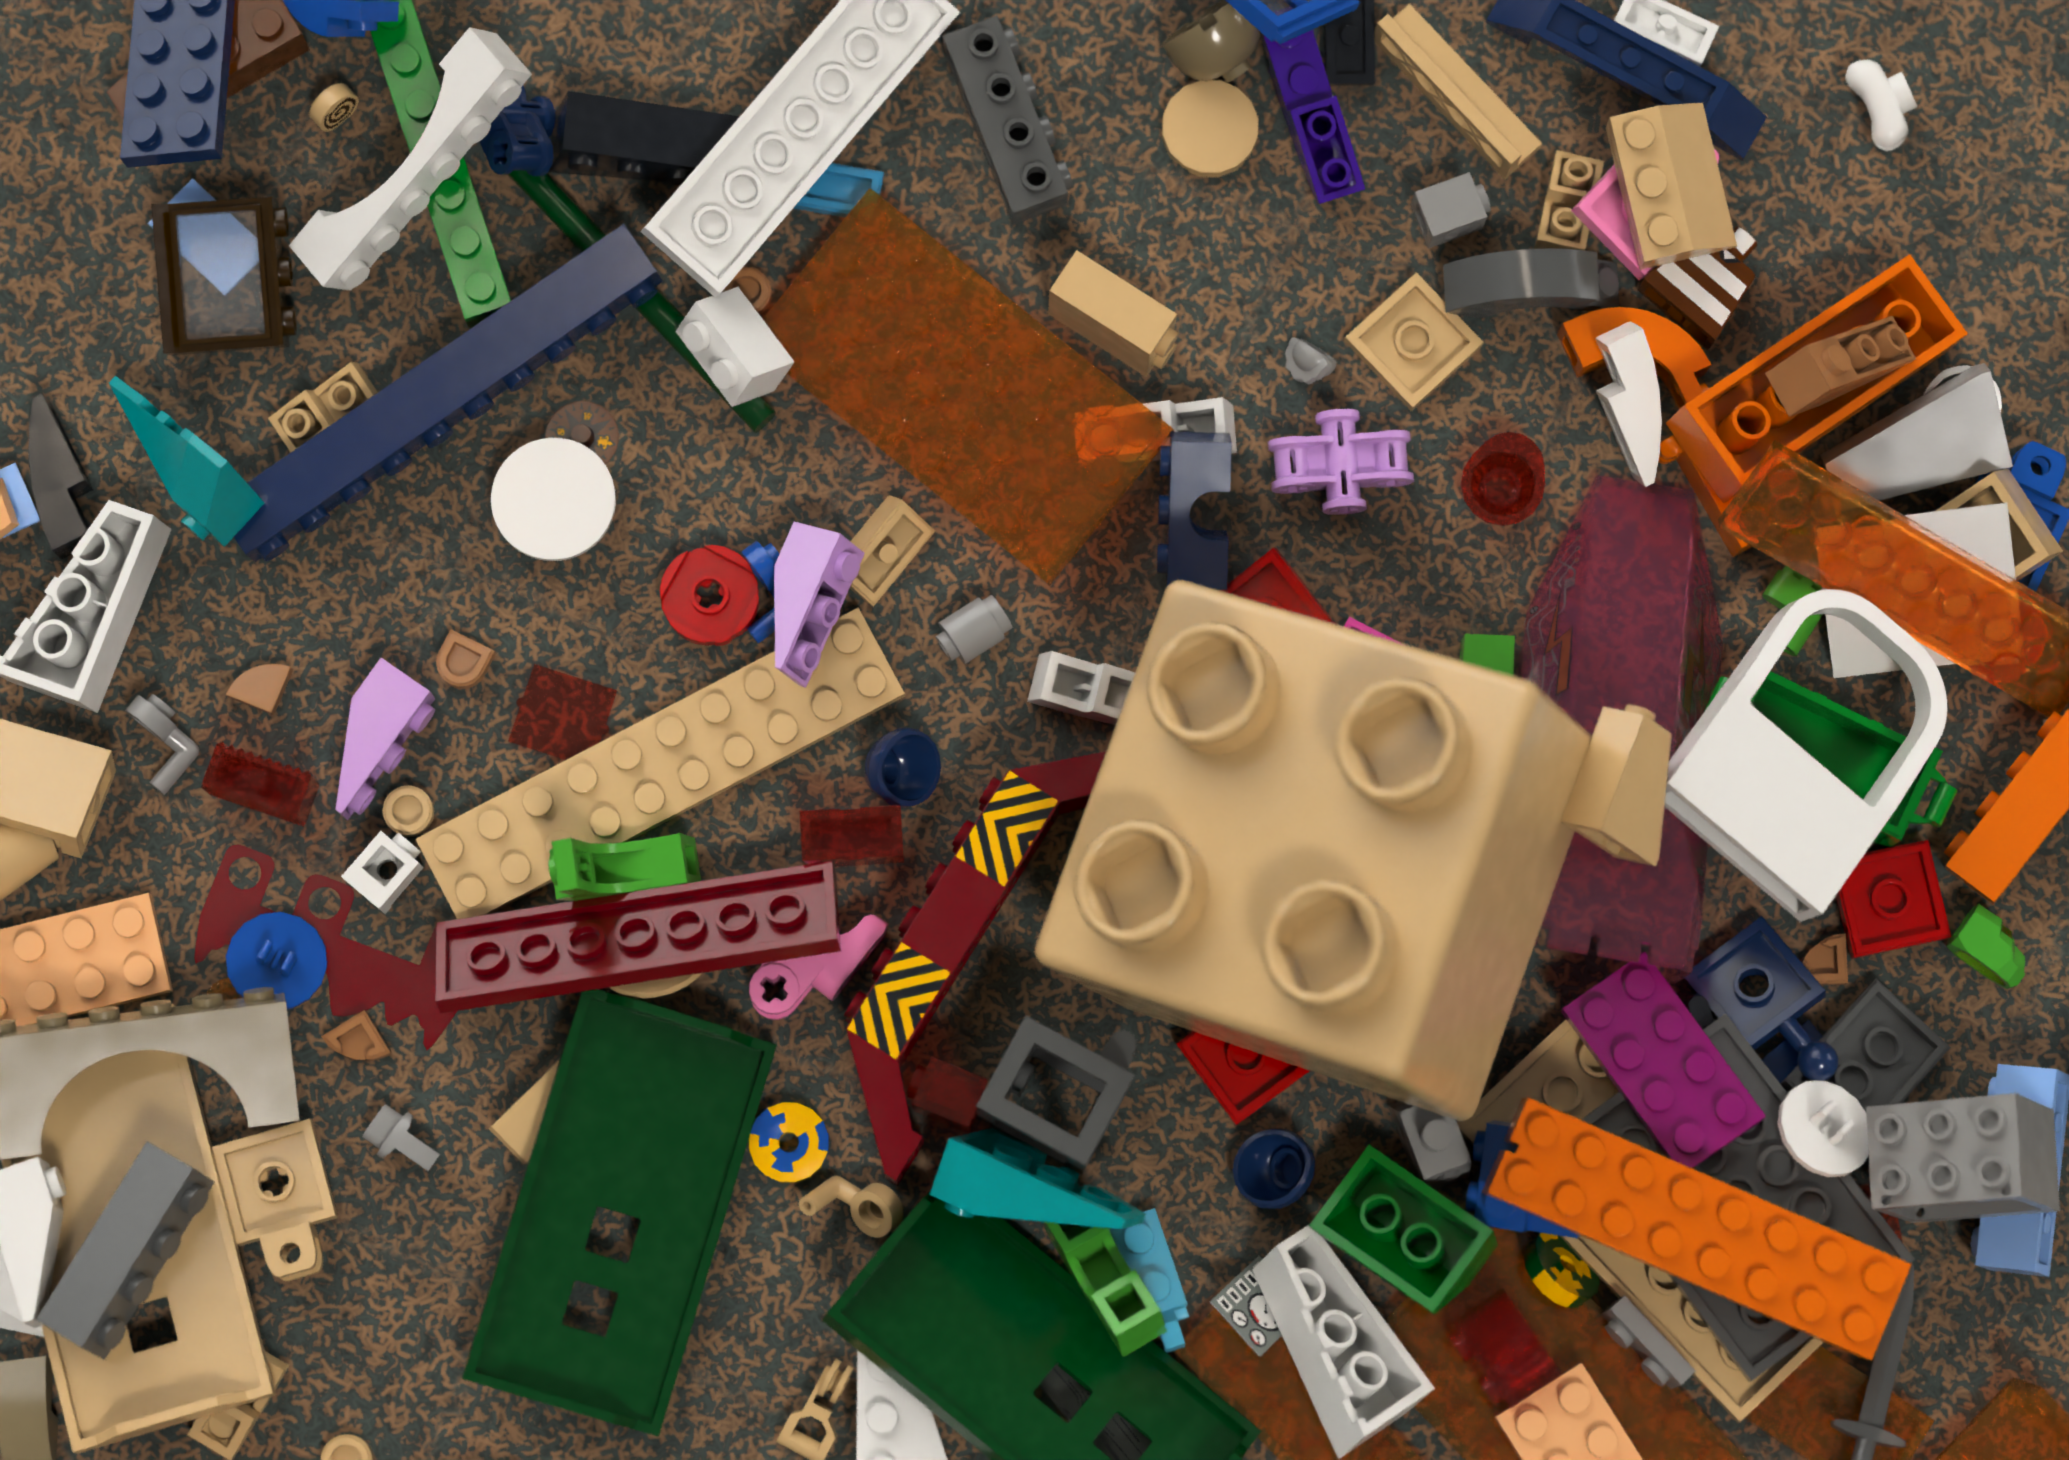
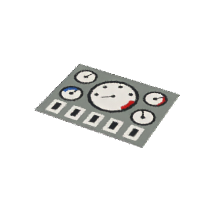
(1248, 1310)

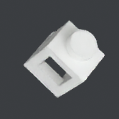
(365, 875)

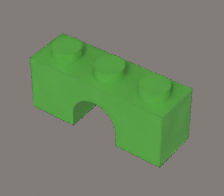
(1108, 1284)

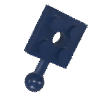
(1788, 996)

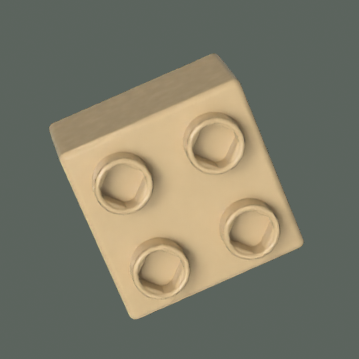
(1319, 847)

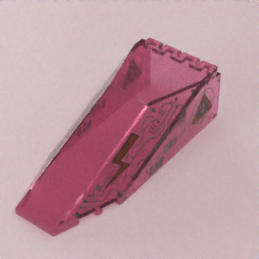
(1613, 626)

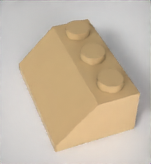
(1670, 183)

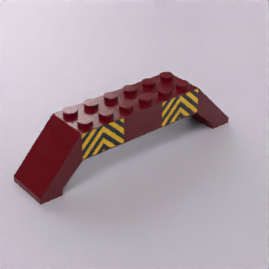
(947, 931)

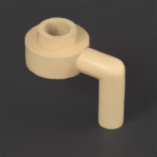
(873, 1209)

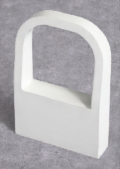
(1768, 798)

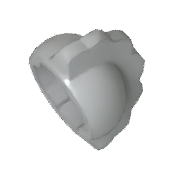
(1307, 361)

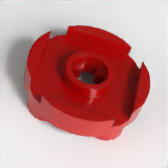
(683, 607)

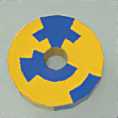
(794, 1165)

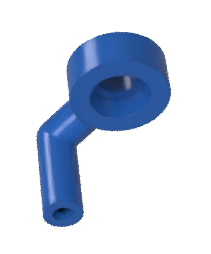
(762, 564)

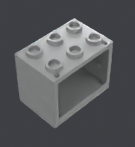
(1963, 1158)

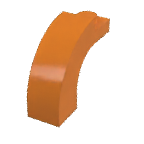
(1675, 353)

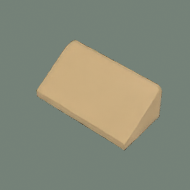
(889, 545)

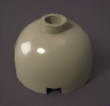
(1213, 44)

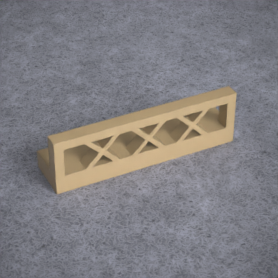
(1456, 90)

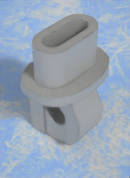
(390, 1132)

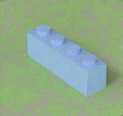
(2026, 1240)

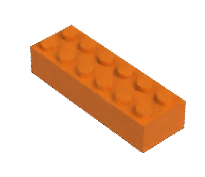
(1742, 416)

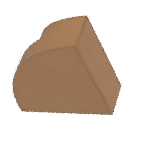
(261, 686)
(1828, 961)
(358, 1039)

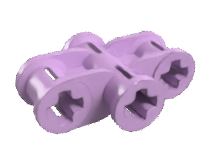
(1359, 460)

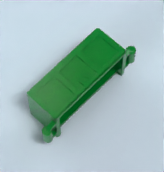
(1850, 749)

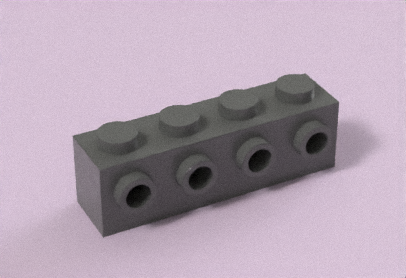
(1006, 119)
(126, 1251)

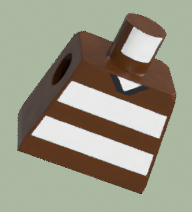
(1702, 289)

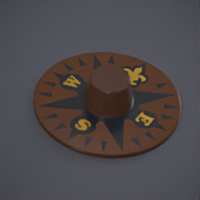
(588, 425)

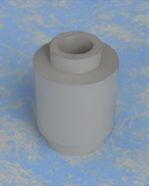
(973, 629)

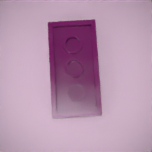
(1663, 1063)

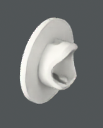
(553, 499)

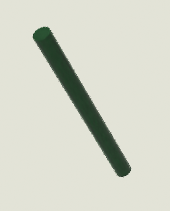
(657, 310)

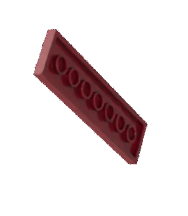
(637, 937)

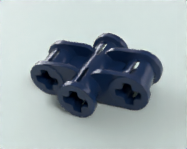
(521, 137)

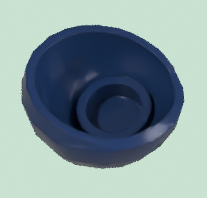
(903, 767)
(1274, 1168)

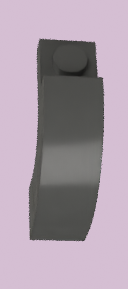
(1529, 279)

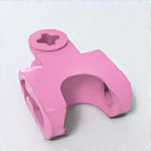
(824, 972)

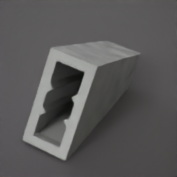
(1928, 442)

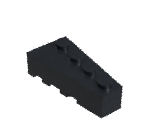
(632, 138)

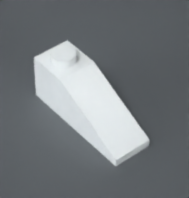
(30, 1231)

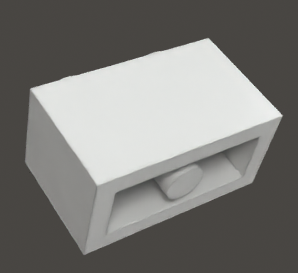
(734, 346)

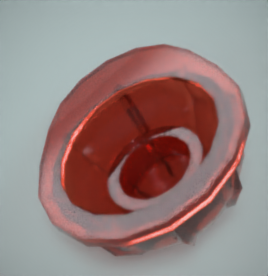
(1504, 479)

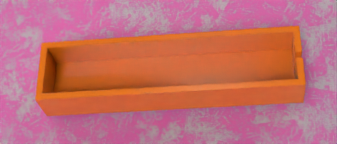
(1697, 1228)

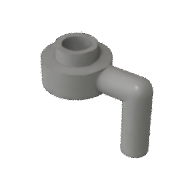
(155, 718)

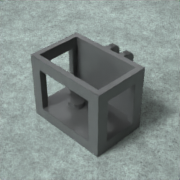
(1102, 1073)

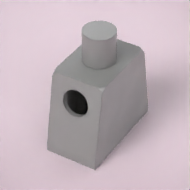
(1431, 1145)

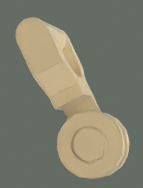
(830, 1380)

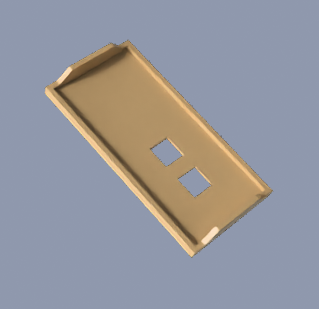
(219, 1352)

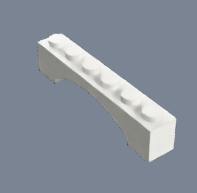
(476, 86)

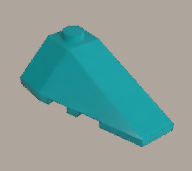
(194, 474)
(1008, 1179)

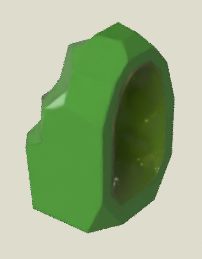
(1988, 947)

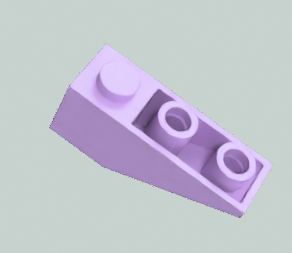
(808, 594)
(378, 724)

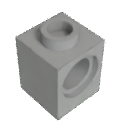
(1450, 209)

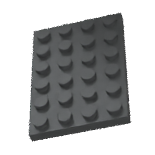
(1765, 1169)

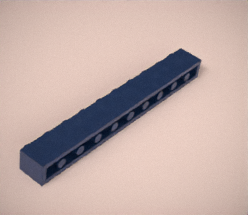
(447, 389)

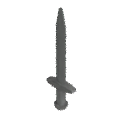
(1869, 1428)

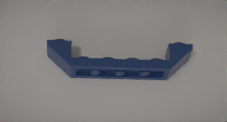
(1633, 64)

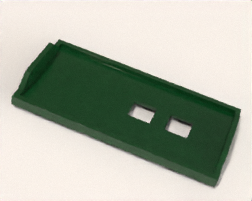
(647, 1125)
(981, 1317)

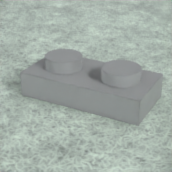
(1631, 1328)

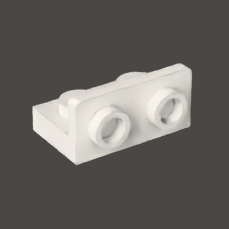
(1669, 27)

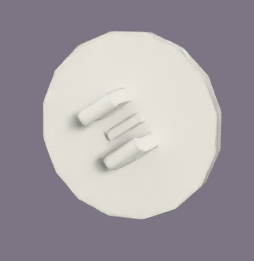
(1824, 1128)

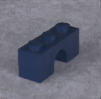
(1195, 466)

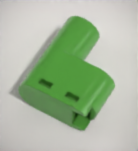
(1785, 588)

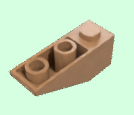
(1839, 365)

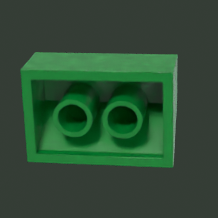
(1404, 1231)

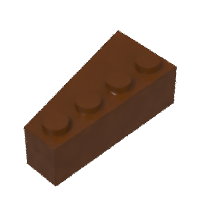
(261, 43)

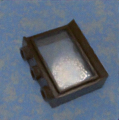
(223, 275)

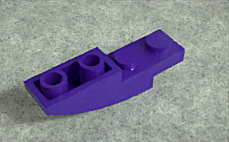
(1313, 117)

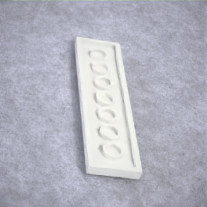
(792, 134)

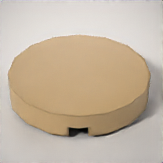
(1210, 128)

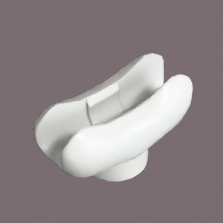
(1885, 100)

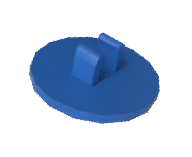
(279, 954)

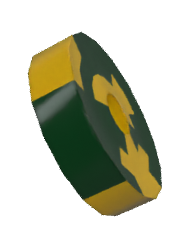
(1559, 1271)

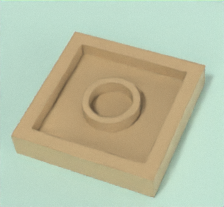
(1413, 341)

